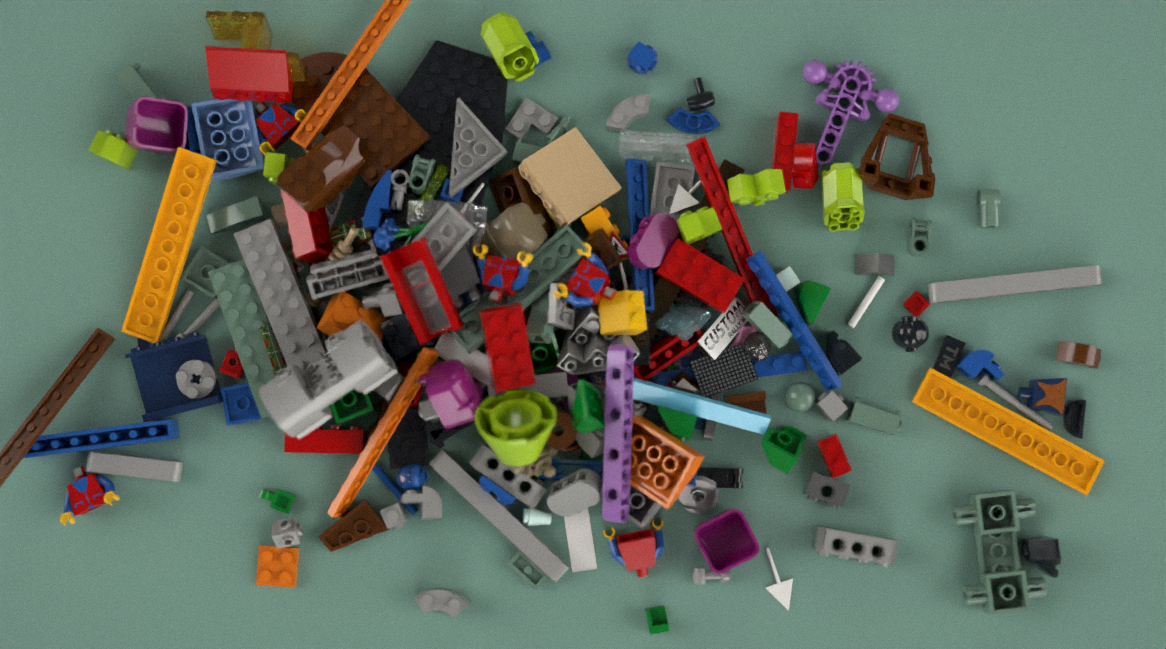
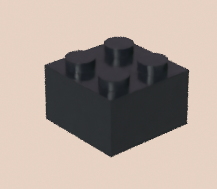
(402, 338)

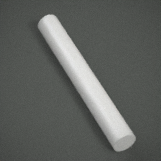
(866, 301)

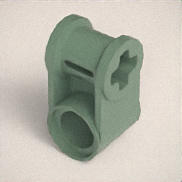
(421, 170)
(919, 232)

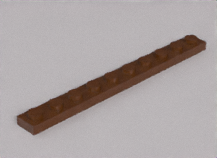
(53, 402)

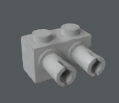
(384, 297)

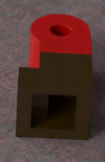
(683, 383)

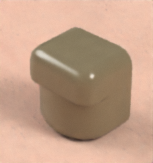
(515, 232)

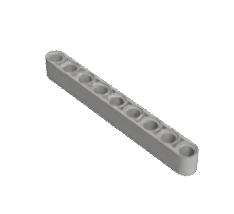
(1015, 284)
(499, 515)

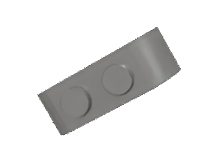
(575, 492)

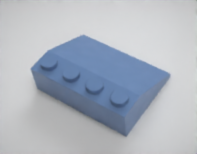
(229, 135)

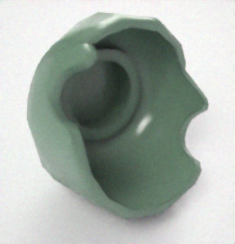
(800, 397)

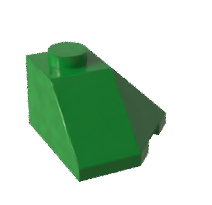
(783, 447)

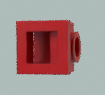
(235, 371)

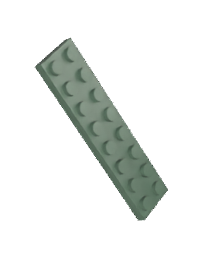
(548, 266)
(244, 317)

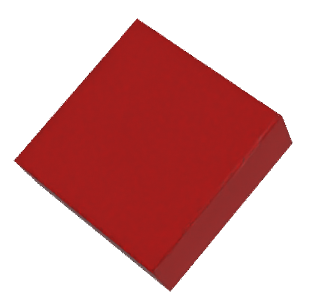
(916, 304)

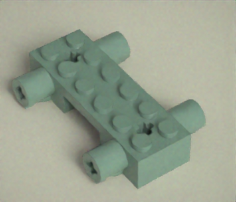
(999, 552)

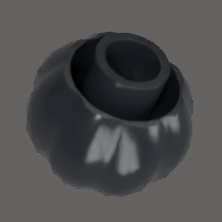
(910, 333)

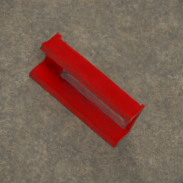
(422, 290)

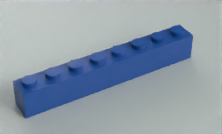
(104, 438)

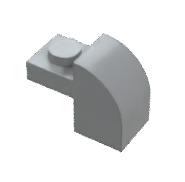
(429, 502)

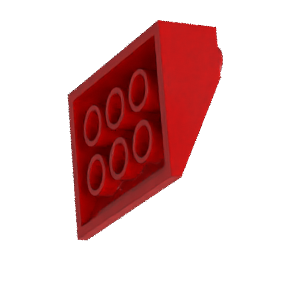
(249, 74)

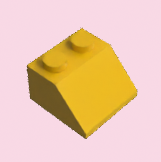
(623, 314)

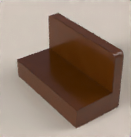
(751, 401)

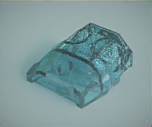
(683, 321)

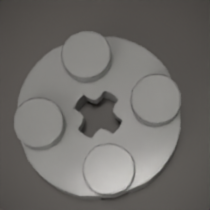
(207, 380)
(706, 501)

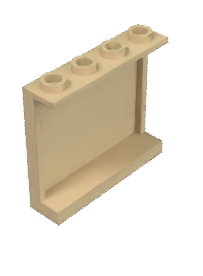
(569, 177)

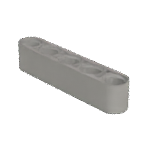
(134, 466)

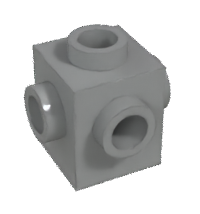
(286, 532)

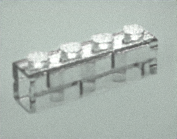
(655, 145)

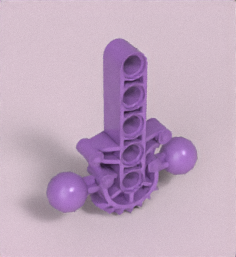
(816, 72)

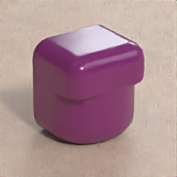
(156, 125)
(452, 392)
(726, 540)

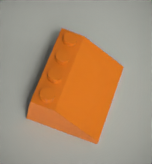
(660, 462)

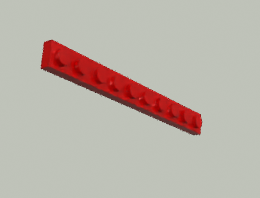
(727, 216)

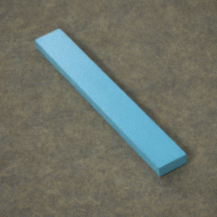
(700, 406)

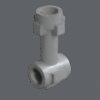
(700, 576)

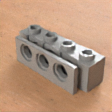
(348, 277)
(497, 475)
(825, 536)

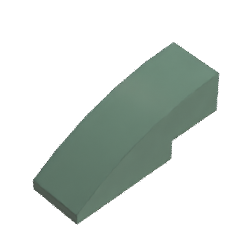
(236, 215)

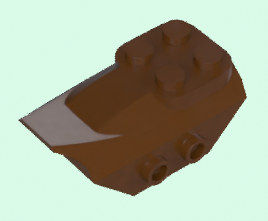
(323, 170)

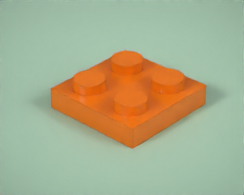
(277, 566)

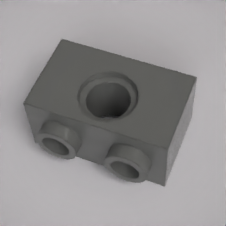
(837, 494)

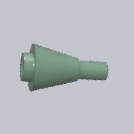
(558, 131)

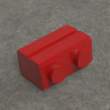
(833, 455)

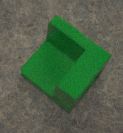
(657, 620)

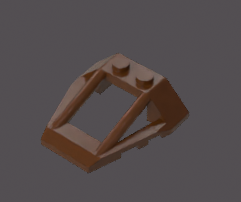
(904, 188)

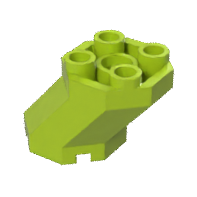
(509, 46)
(842, 197)

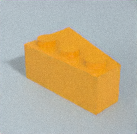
(598, 218)

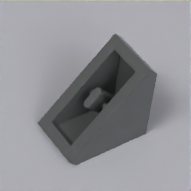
(874, 264)

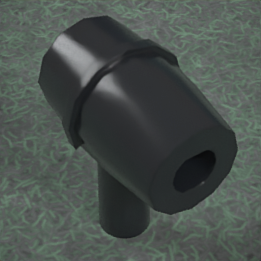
(702, 99)

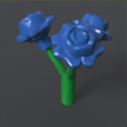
(390, 231)

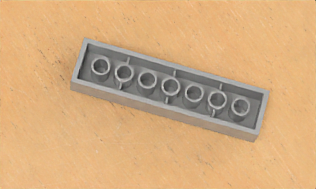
(281, 294)

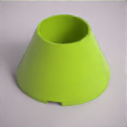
(516, 425)

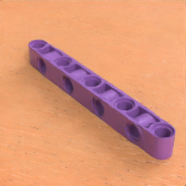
(618, 433)

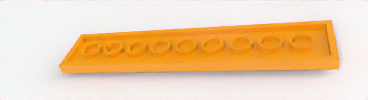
(169, 245)
(1008, 431)

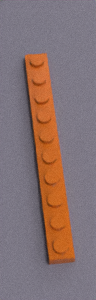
(348, 72)
(383, 433)

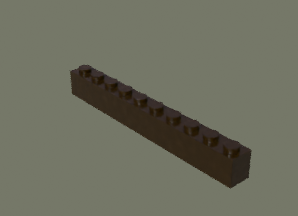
(664, 291)

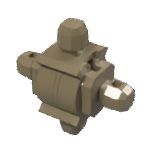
(539, 466)

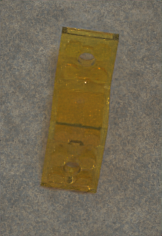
(253, 32)

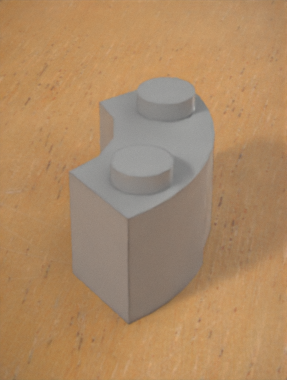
(627, 111)
(443, 600)

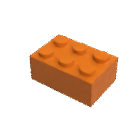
(346, 310)

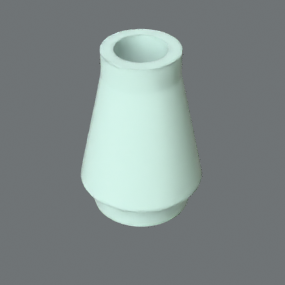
(535, 517)

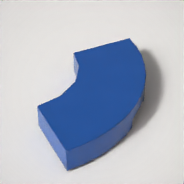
(693, 123)

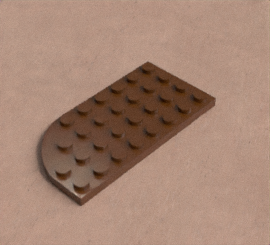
(368, 110)

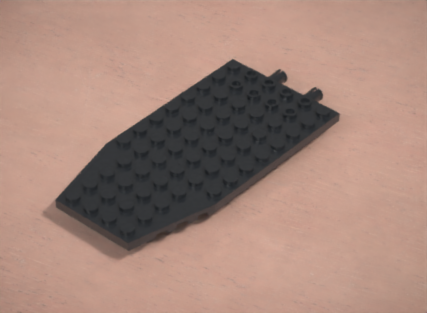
(431, 101)

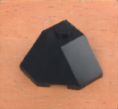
(840, 353)
(1043, 554)

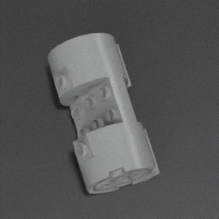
(301, 398)

